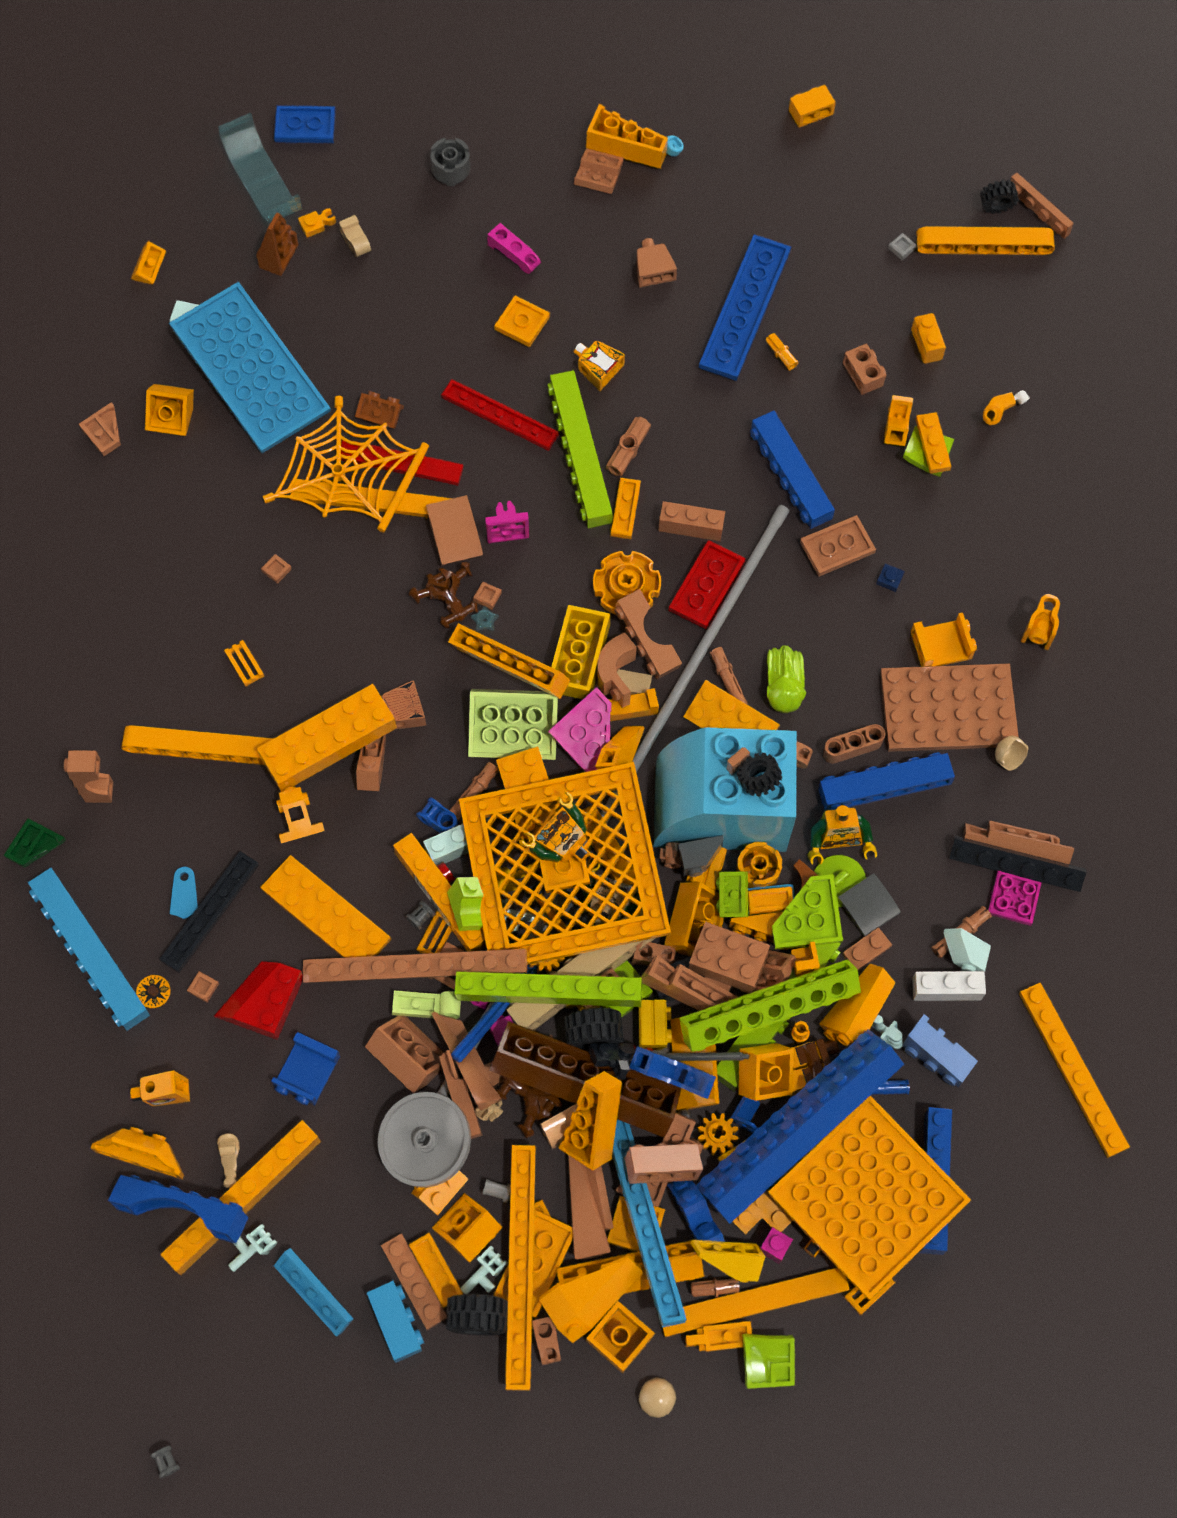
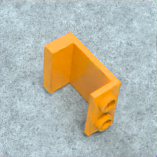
(943, 642)

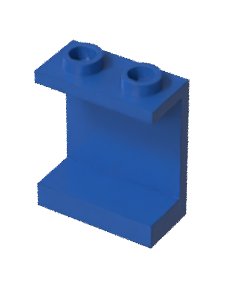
(306, 1070)

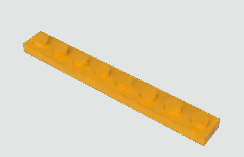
(1074, 1070)

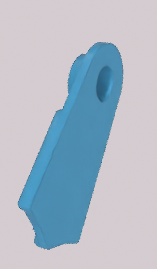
(183, 894)

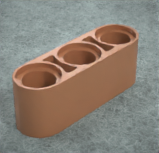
(860, 736)

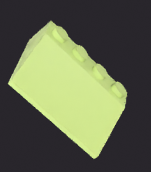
(511, 722)

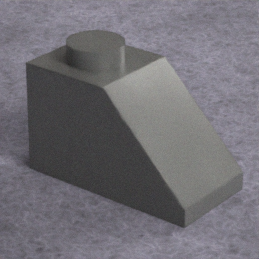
(698, 855)

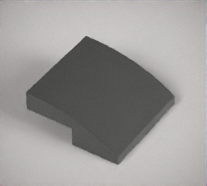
(869, 905)

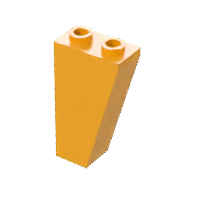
(856, 1014)

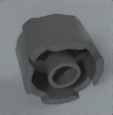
(450, 161)

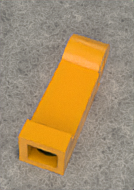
(640, 705)

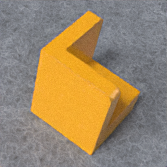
(806, 960)

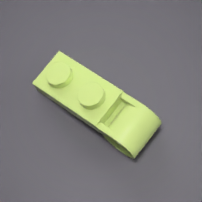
(423, 1004)

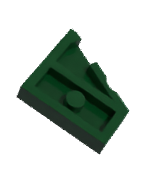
(32, 843)

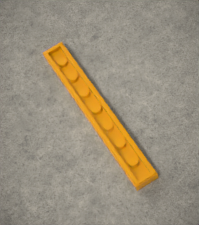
(410, 504)
(760, 1300)

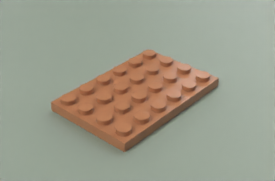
(948, 707)

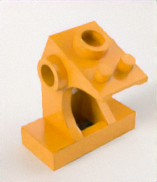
(300, 828)

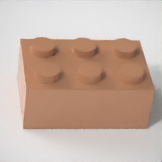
(729, 957)

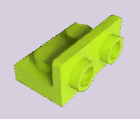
(732, 894)

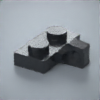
(613, 1055)

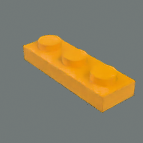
(933, 442)

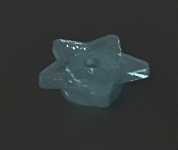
(485, 614)

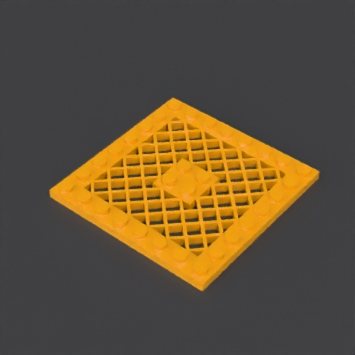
(567, 874)

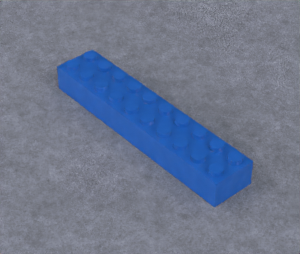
(799, 1125)

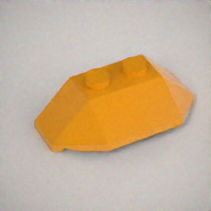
(140, 1150)

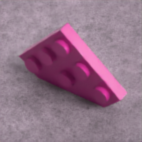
(585, 730)

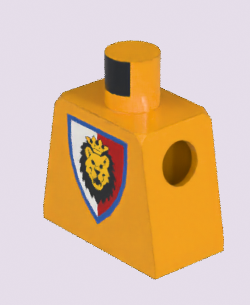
(162, 1089)

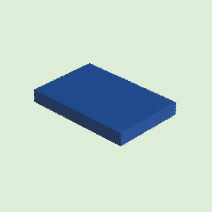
(305, 124)

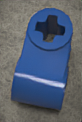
(435, 815)

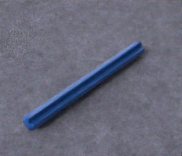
(483, 1026)

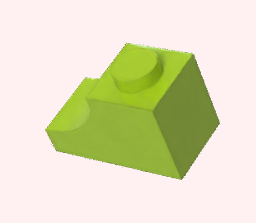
(465, 899)

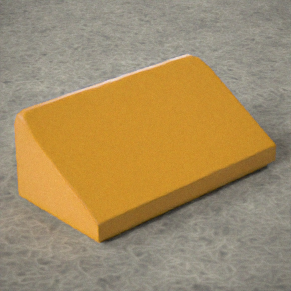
(148, 263)

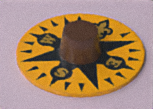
(153, 991)

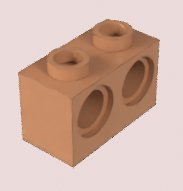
(861, 370)

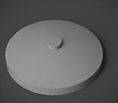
(424, 1139)

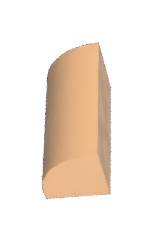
(555, 1127)

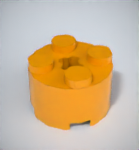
(764, 855)

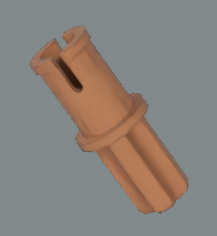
(714, 1287)

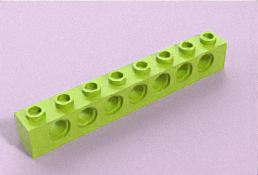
(808, 991)

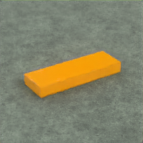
(625, 508)

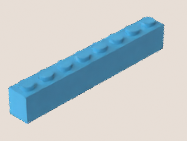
(88, 948)

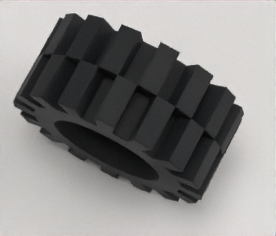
(999, 196)
(755, 766)

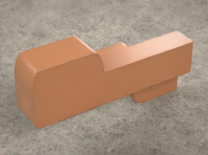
(460, 1092)

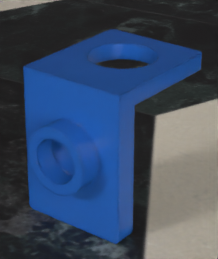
(744, 1112)

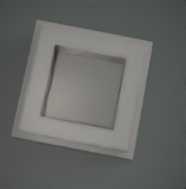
(902, 246)

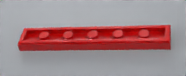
(500, 415)
(429, 468)

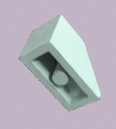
(967, 950)

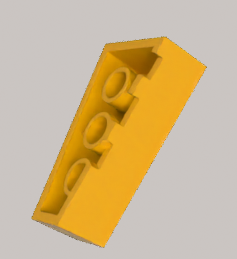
(625, 139)
(594, 1122)

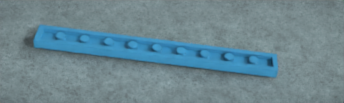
(648, 1235)

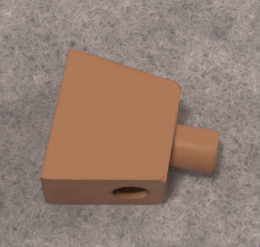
(654, 264)

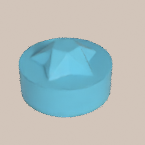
(674, 145)

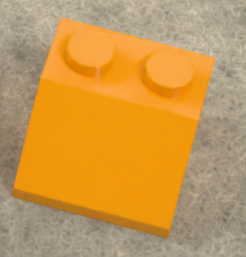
(168, 409)
(467, 1227)

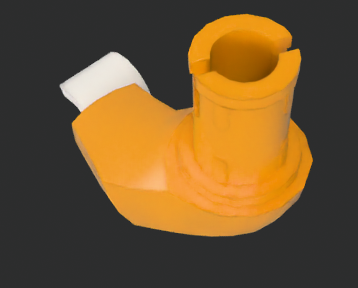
(994, 411)

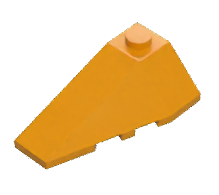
(582, 1302)

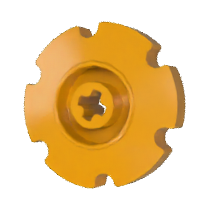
(623, 576)

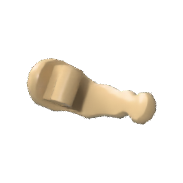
(229, 1148)

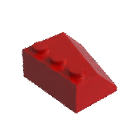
(263, 999)

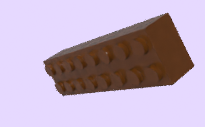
(565, 1068)

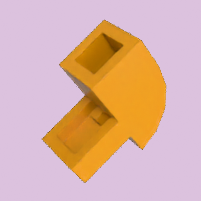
(898, 420)

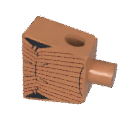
(405, 706)

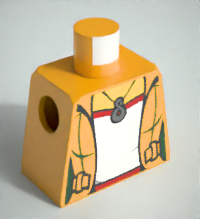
(599, 363)

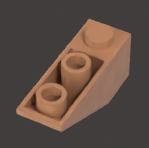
(371, 765)

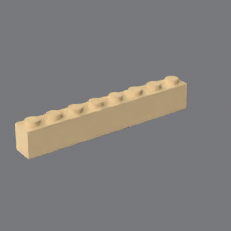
(585, 964)

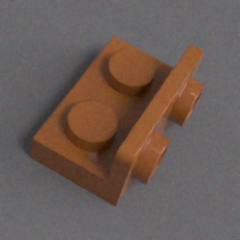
(378, 410)

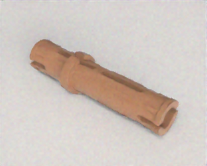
(725, 671)
(477, 786)
(969, 924)

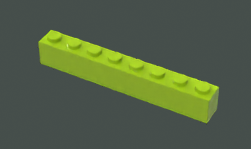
(580, 449)
(548, 989)
(729, 1070)

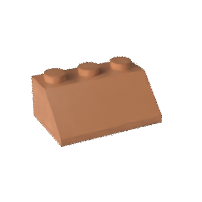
(406, 1052)

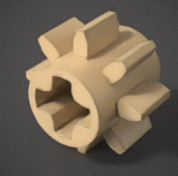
(490, 1112)

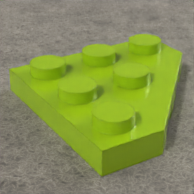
(810, 916)

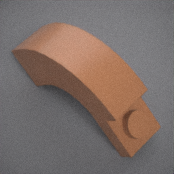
(613, 656)

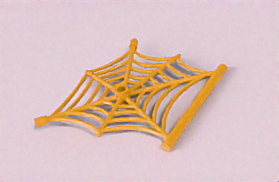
(339, 470)

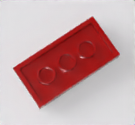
(707, 584)

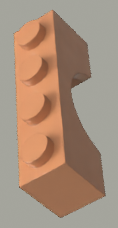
(660, 658)
(84, 772)

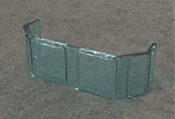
(257, 169)

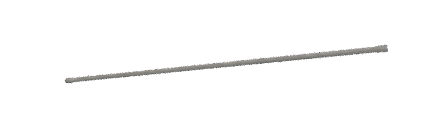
(775, 522)

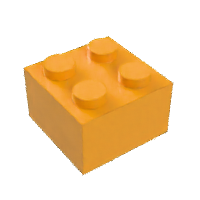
(766, 1072)
(620, 1337)

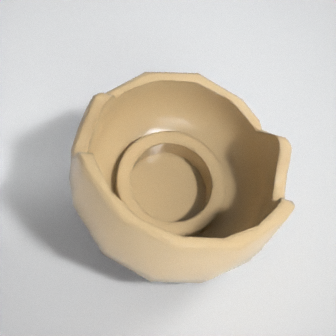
(1011, 752)
(657, 1397)

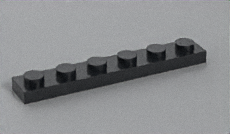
(1017, 863)
(209, 912)

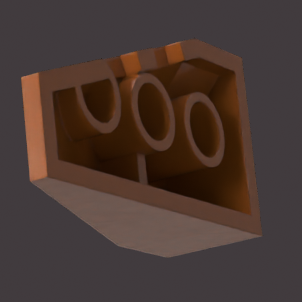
(277, 246)

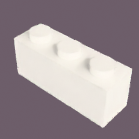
(949, 986)

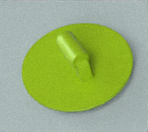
(846, 872)

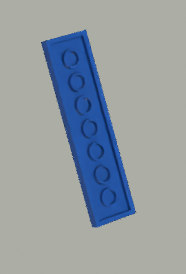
(745, 307)

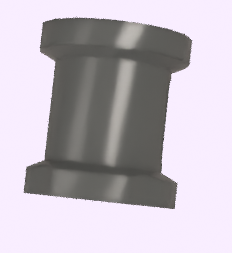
(420, 915)
(163, 1469)

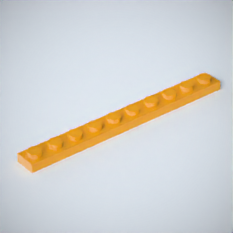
(520, 1268)

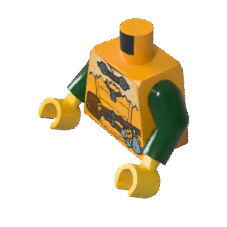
(840, 829)
(561, 835)

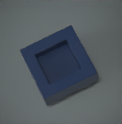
(890, 577)

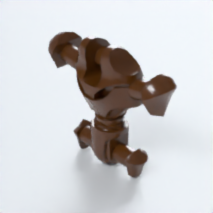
(444, 587)
(537, 1103)

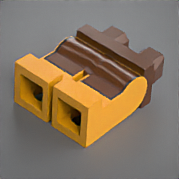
(810, 1061)

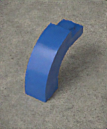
(672, 1071)

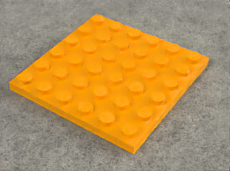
(869, 1197)

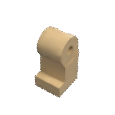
(354, 236)

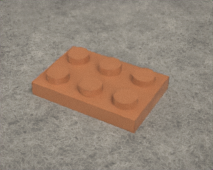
(837, 545)

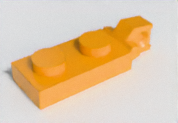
(719, 1336)

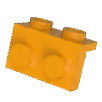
(439, 1196)

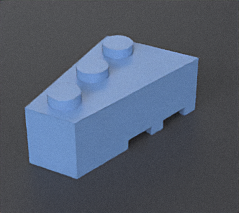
(939, 1053)

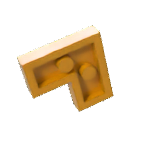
(765, 1208)

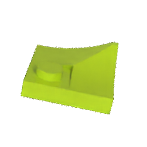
(915, 453)
(769, 1360)

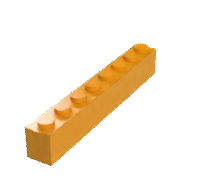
(244, 1192)

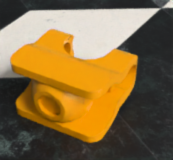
(1043, 623)

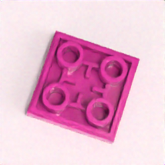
(1014, 898)

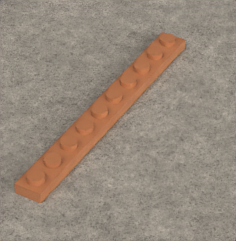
(413, 965)

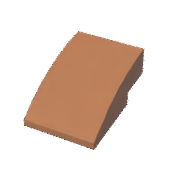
(454, 530)

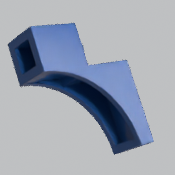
(695, 1211)

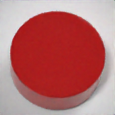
(446, 872)

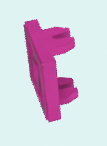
(506, 525)

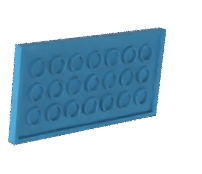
(250, 367)

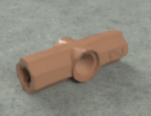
(624, 455)

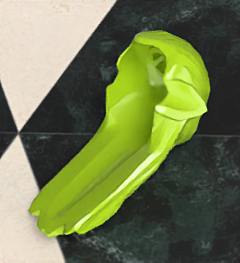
(785, 679)

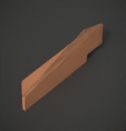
(1020, 840)
(684, 985)
(472, 1065)
(589, 1211)

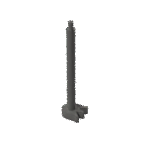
(719, 1056)

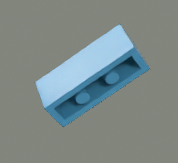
(395, 1321)

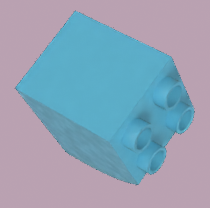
(703, 800)

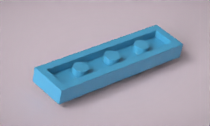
(313, 1292)

